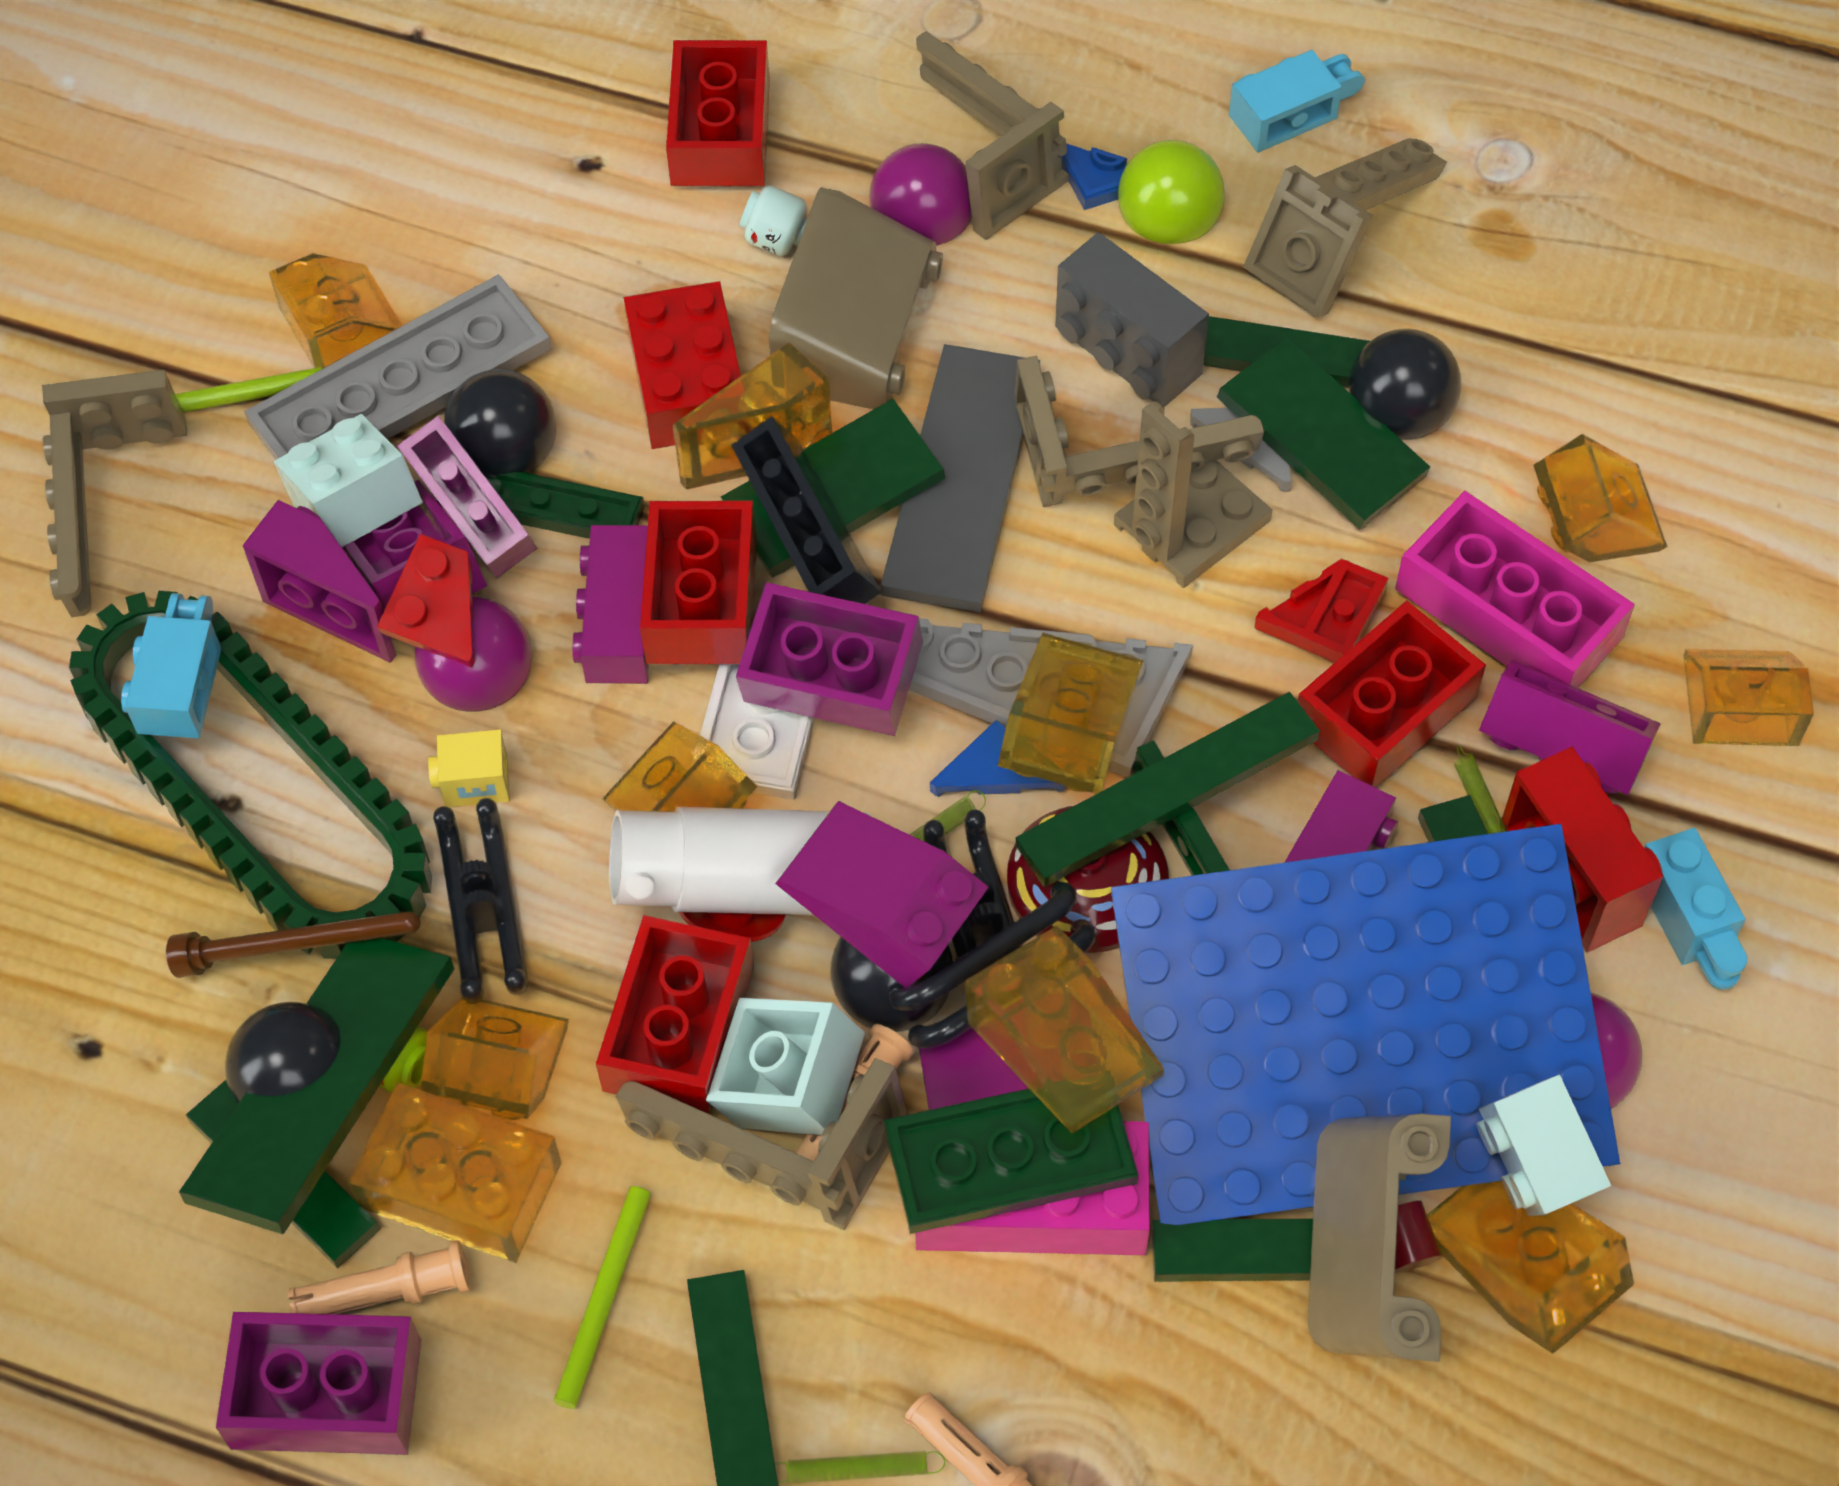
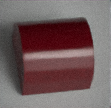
(1414, 1238)

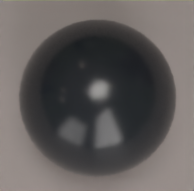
(1407, 382)
(502, 421)
(864, 989)
(281, 1050)

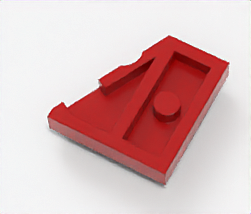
(434, 602)
(1327, 612)

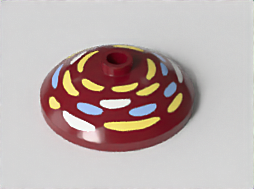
(1130, 864)

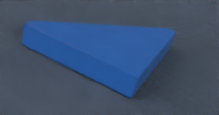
(1093, 174)
(978, 769)

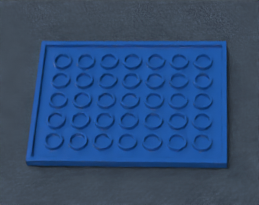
(1353, 994)

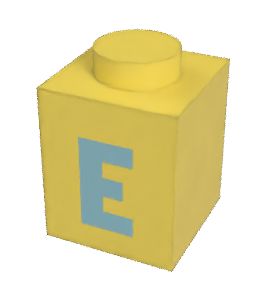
(470, 768)

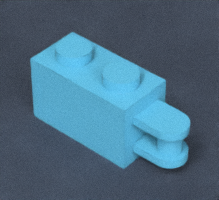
(1291, 97)
(173, 670)
(1698, 909)

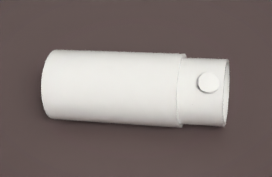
(708, 858)

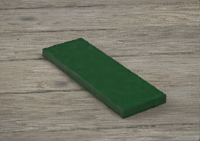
(282, 1144)

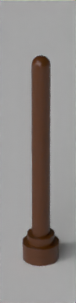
(191, 954)

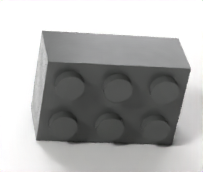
(1130, 320)

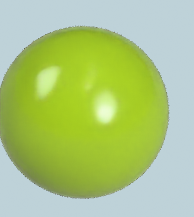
(1171, 192)

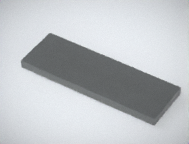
(953, 528)

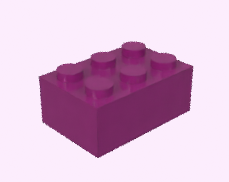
(830, 659)
(319, 1383)

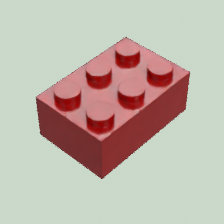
(718, 113)
(679, 352)
(698, 581)
(1391, 694)
(1608, 866)
(675, 1010)

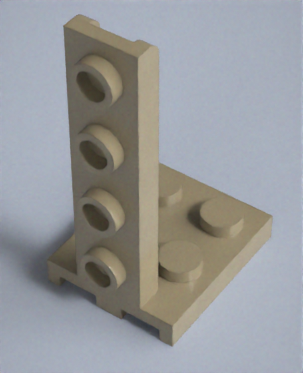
(1017, 166)
(1322, 220)
(100, 416)
(1095, 469)
(1182, 514)
(834, 1182)

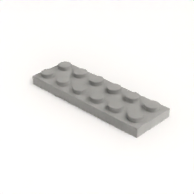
(407, 370)

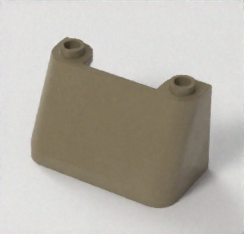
(853, 296)
(1356, 1231)

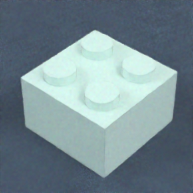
(349, 479)
(785, 1065)
(1542, 1148)

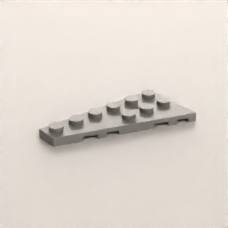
(985, 668)

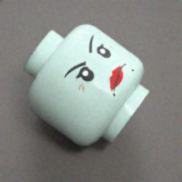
(774, 220)

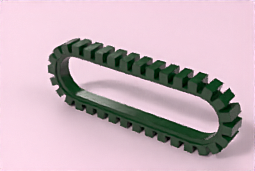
(202, 818)

